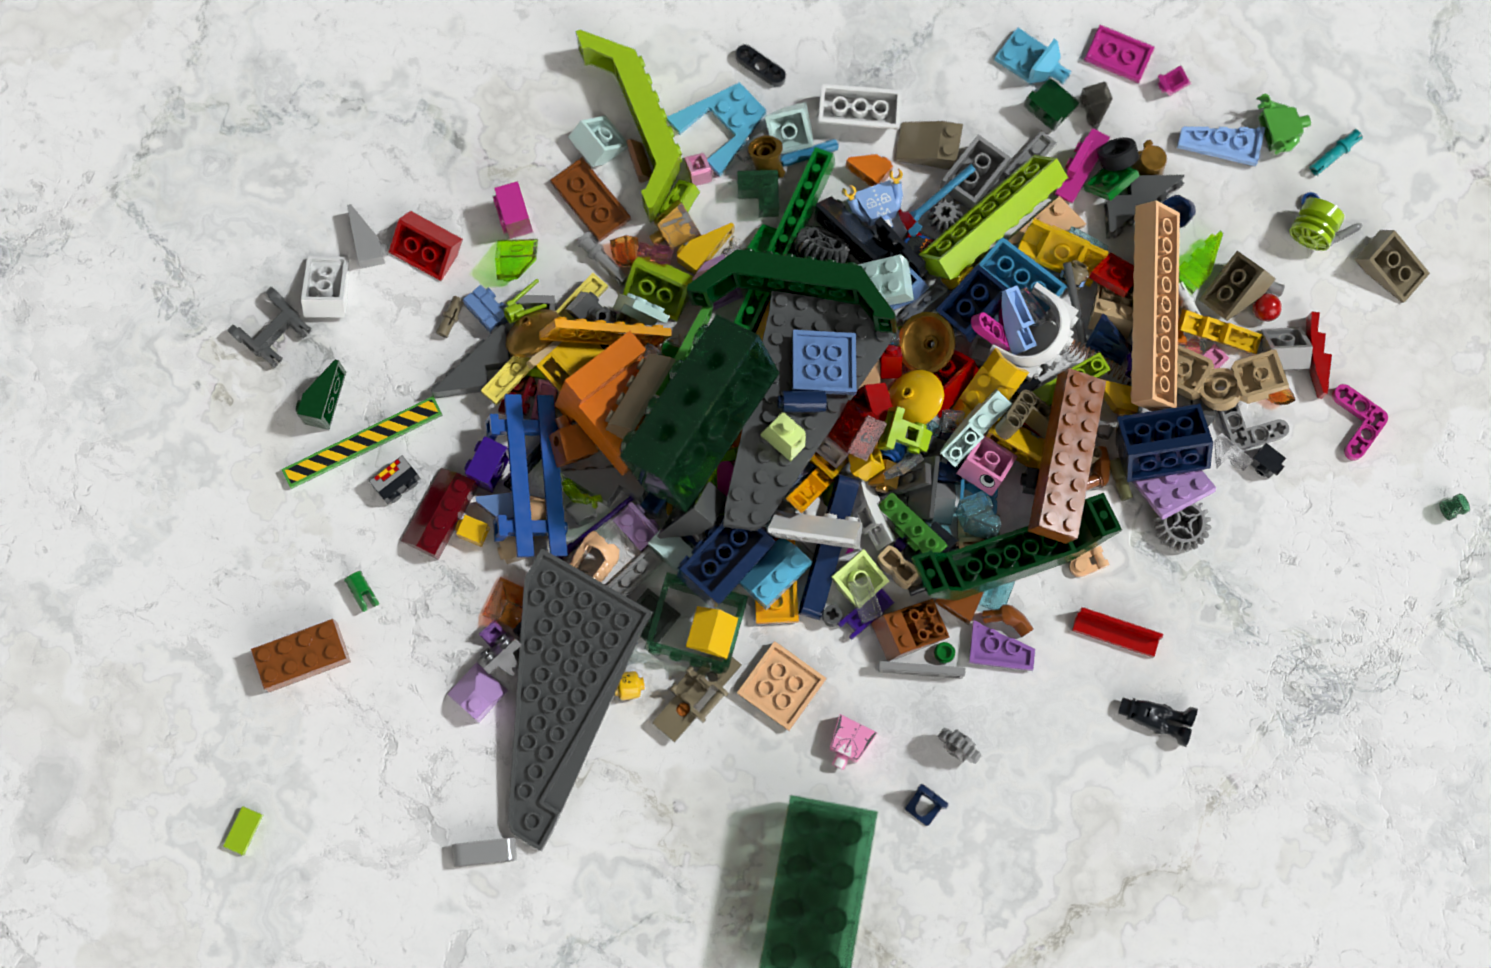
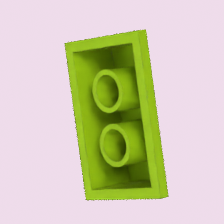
(659, 285)

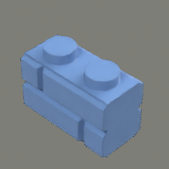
(485, 307)

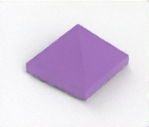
(492, 632)

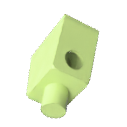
(785, 436)

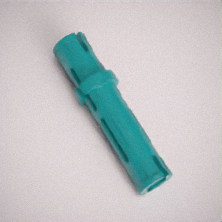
(1342, 146)

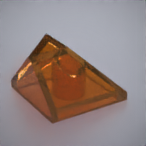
(505, 604)

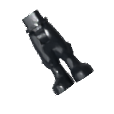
(1155, 715)

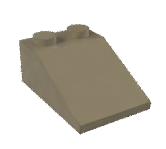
(929, 143)
(1392, 264)
(1236, 286)

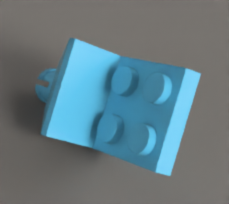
(1032, 59)

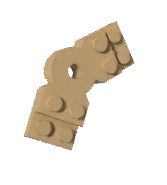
(1247, 381)

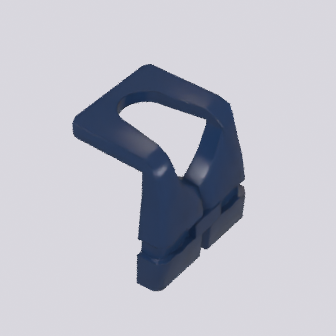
(940, 804)

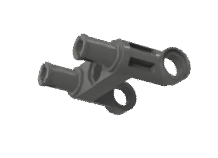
(261, 344)

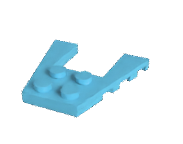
(736, 111)

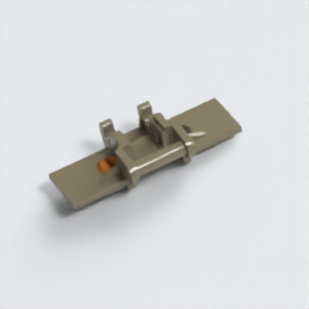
(688, 692)

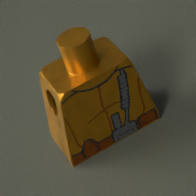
(674, 226)

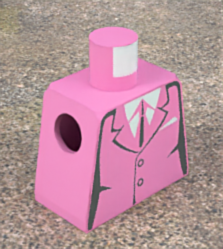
(849, 741)

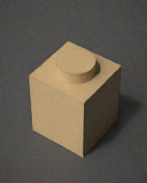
(508, 551)

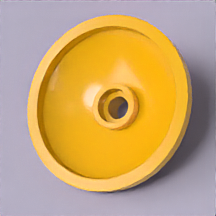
(924, 397)

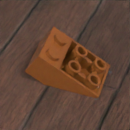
(909, 629)

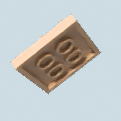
(781, 686)

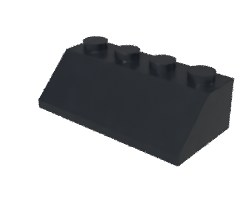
(861, 240)

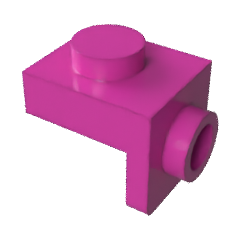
(1173, 81)

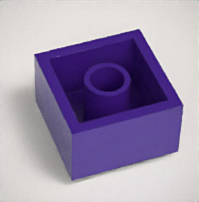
(487, 463)

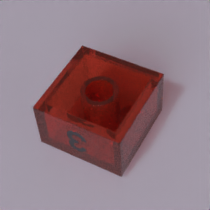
(857, 430)

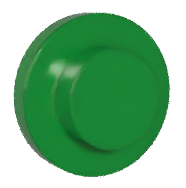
(944, 652)

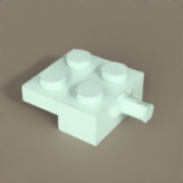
(640, 309)

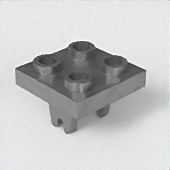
(500, 655)

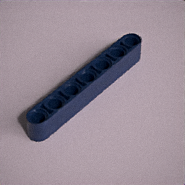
(827, 556)

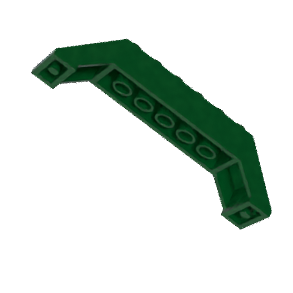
(793, 275)
(1011, 555)

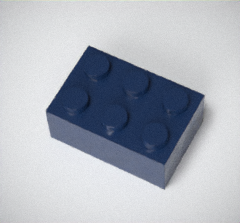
(974, 295)

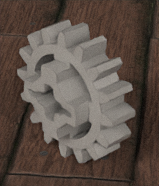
(959, 745)

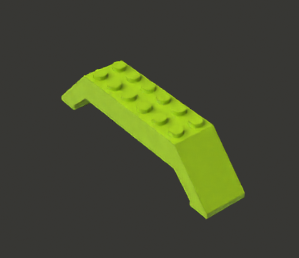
(645, 111)

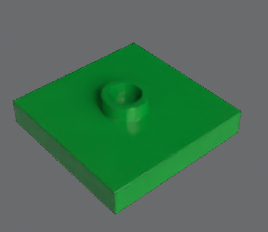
(1110, 183)

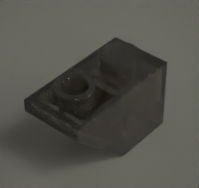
(1096, 102)

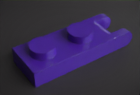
(853, 617)

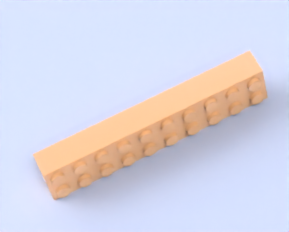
(1155, 307)

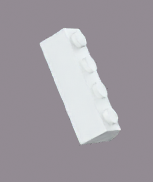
(860, 106)

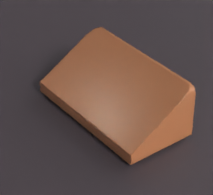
(639, 160)

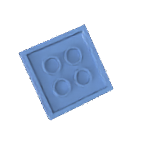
(824, 362)

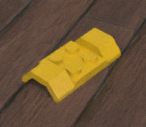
(1054, 246)
(994, 374)

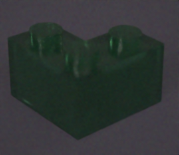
(760, 186)

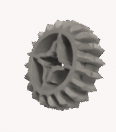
(1185, 531)

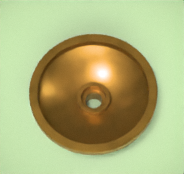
(524, 334)
(916, 341)

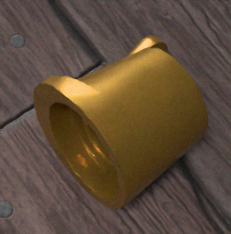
(766, 153)
(1151, 160)

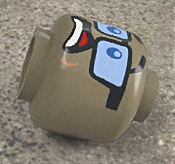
(1080, 274)

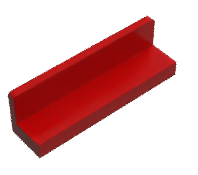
(1117, 632)

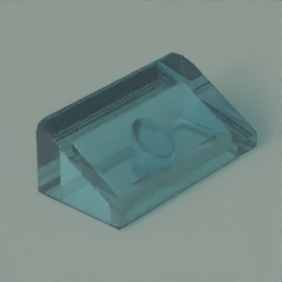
(997, 596)

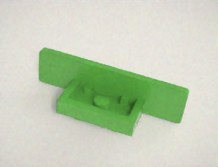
(909, 525)

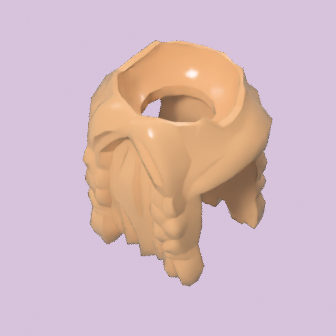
(609, 551)

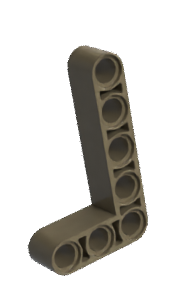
(1034, 413)

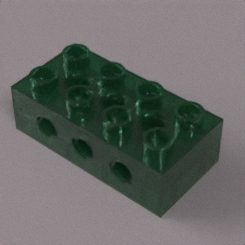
(699, 412)

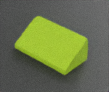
(684, 192)

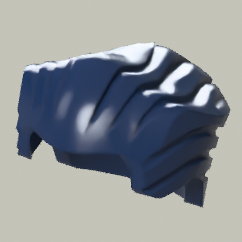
(1183, 206)

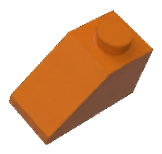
(870, 168)

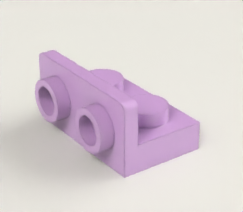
(636, 525)

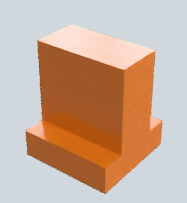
(595, 389)

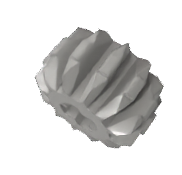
(944, 208)

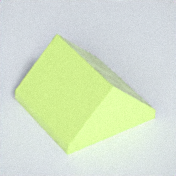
(856, 568)

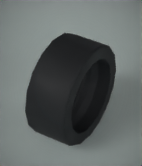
(1118, 154)

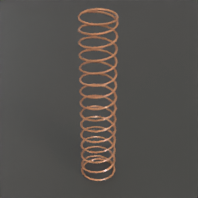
(1085, 358)

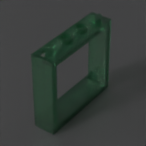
(733, 599)

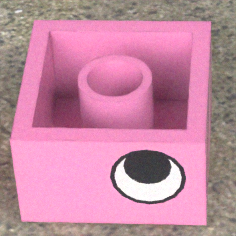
(987, 465)

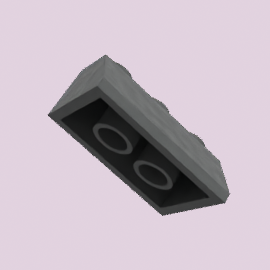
(923, 499)

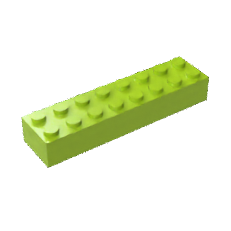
(993, 216)

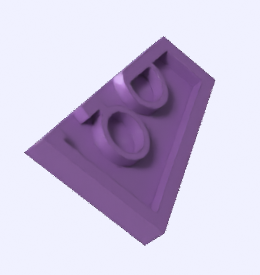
(998, 650)

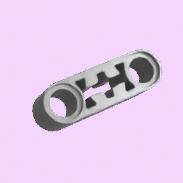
(484, 852)

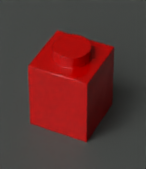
(891, 362)

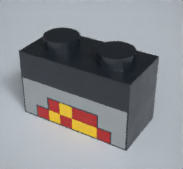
(395, 480)

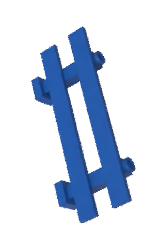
(523, 526)

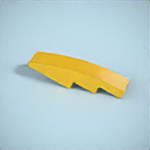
(1219, 331)

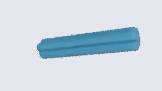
(805, 154)

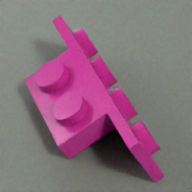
(1082, 164)

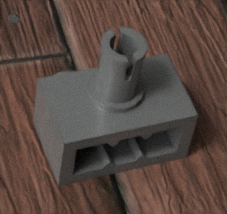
(588, 308)

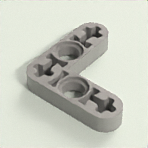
(1248, 433)

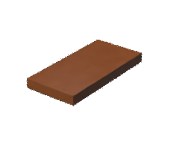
(590, 199)

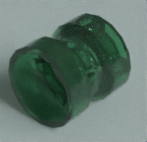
(1454, 507)

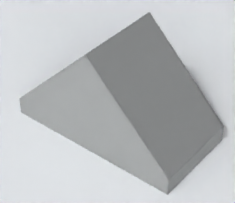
(944, 503)

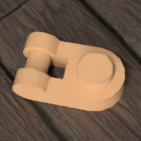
(1082, 566)

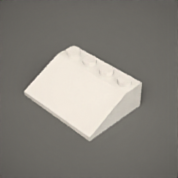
(816, 529)

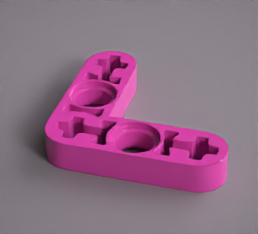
(985, 325)
(1366, 416)

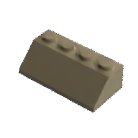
(641, 389)

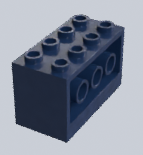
(1164, 442)
(724, 572)

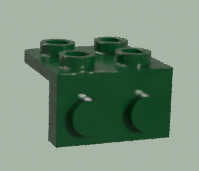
(1051, 104)

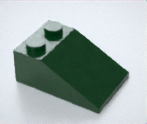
(322, 396)

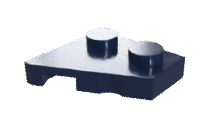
(1108, 341)

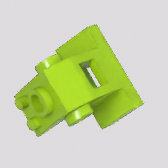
(896, 430)

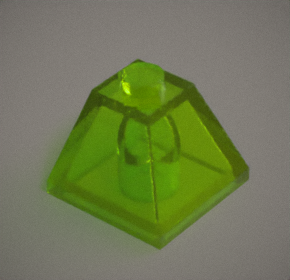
(514, 257)

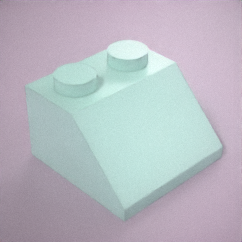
(598, 140)

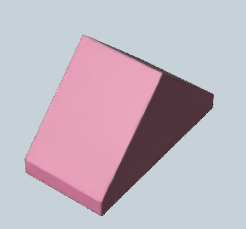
(698, 169)

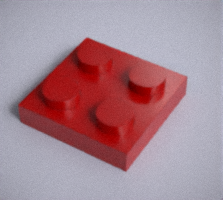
(1114, 274)

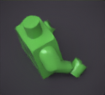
(1281, 124)

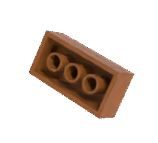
(300, 655)

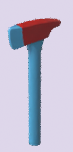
(911, 219)

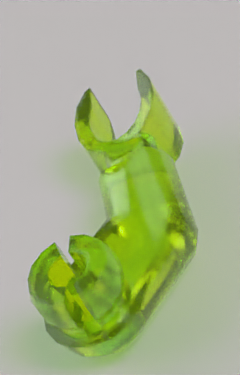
(577, 497)

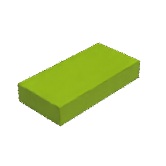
(243, 830)

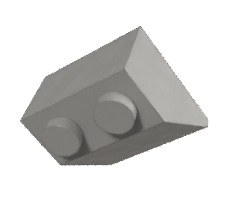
(1291, 345)

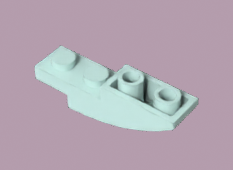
(973, 427)

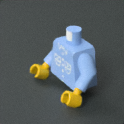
(877, 200)

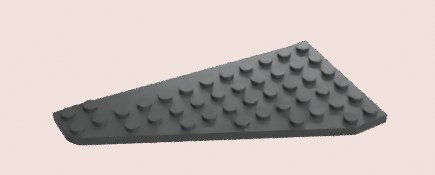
(760, 471)
(570, 665)

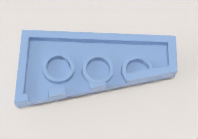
(1227, 143)

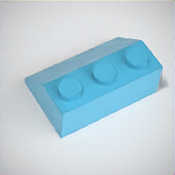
(776, 572)

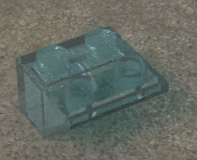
(977, 516)

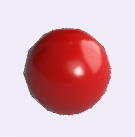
(1267, 307)

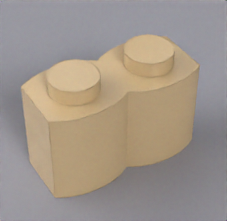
(893, 563)

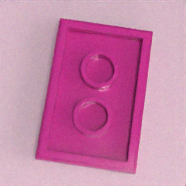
(1119, 53)

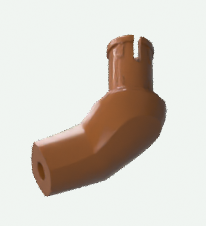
(1101, 470)
(1009, 616)

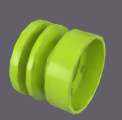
(1317, 224)

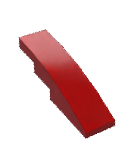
(1320, 361)

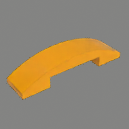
(809, 490)

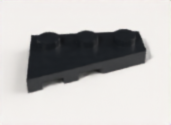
(899, 247)

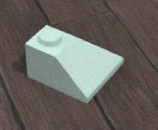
(791, 127)

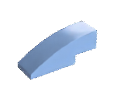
(1017, 321)

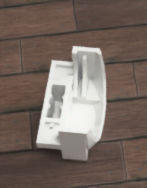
(1049, 338)

